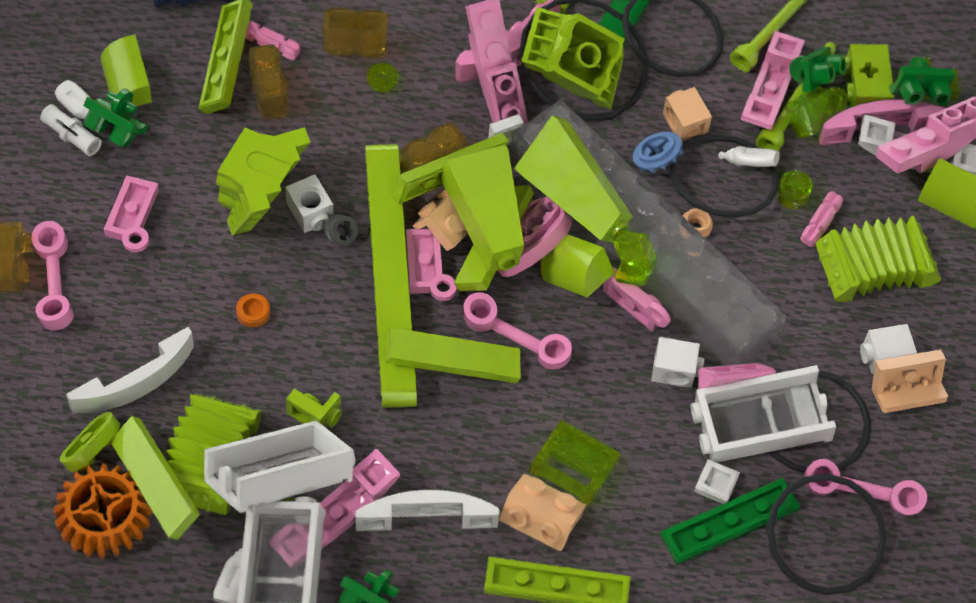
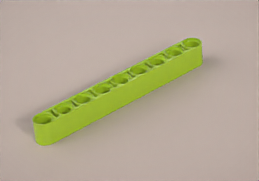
(389, 270)

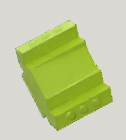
(575, 55)
(253, 174)

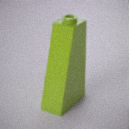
(573, 180)
(487, 205)

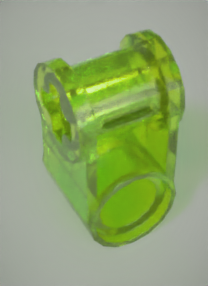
(814, 109)

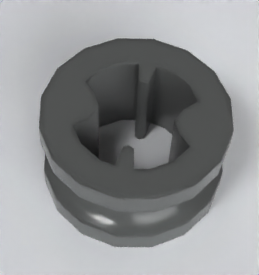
(347, 223)

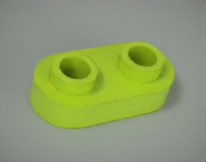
(90, 442)

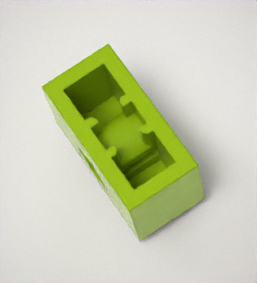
(868, 74)

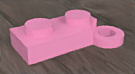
(131, 213)
(426, 265)
(635, 301)

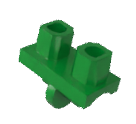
(817, 68)
(922, 80)
(102, 112)
(358, 593)

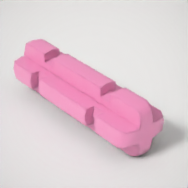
(266, 36)
(821, 219)

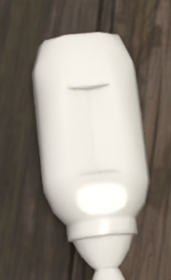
(72, 98)
(751, 156)
(228, 582)

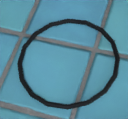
(633, 31)

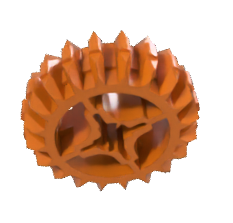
(70, 520)

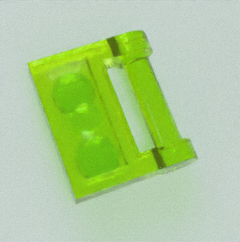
(579, 453)

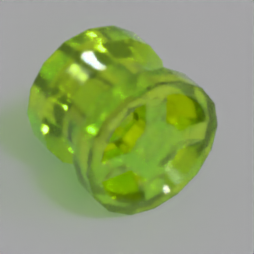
(795, 182)

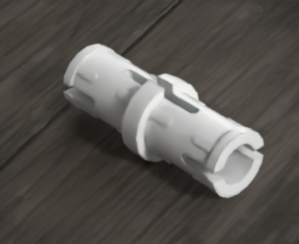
(85, 140)

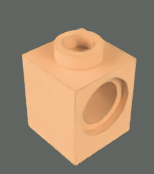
(687, 114)

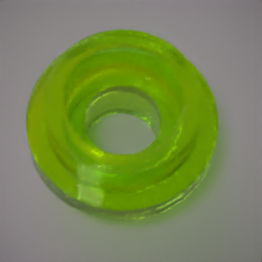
(382, 84)

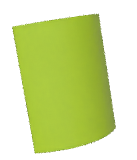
(125, 69)
(951, 192)
(576, 266)

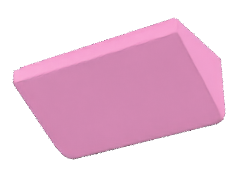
(731, 373)

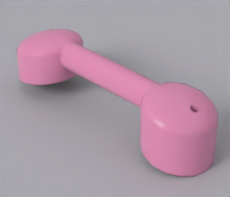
(51, 244)
(552, 351)
(904, 498)

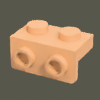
(442, 221)
(909, 381)
(541, 511)

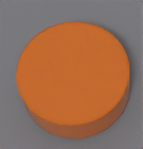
(253, 310)

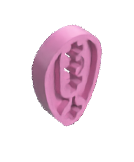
(542, 229)

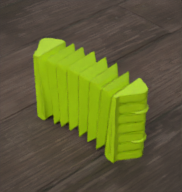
(876, 257)
(207, 425)

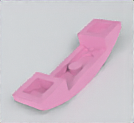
(772, 81)
(842, 126)
(369, 483)

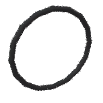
(658, 68)
(717, 212)
(866, 431)
(881, 527)

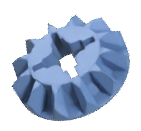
(666, 144)

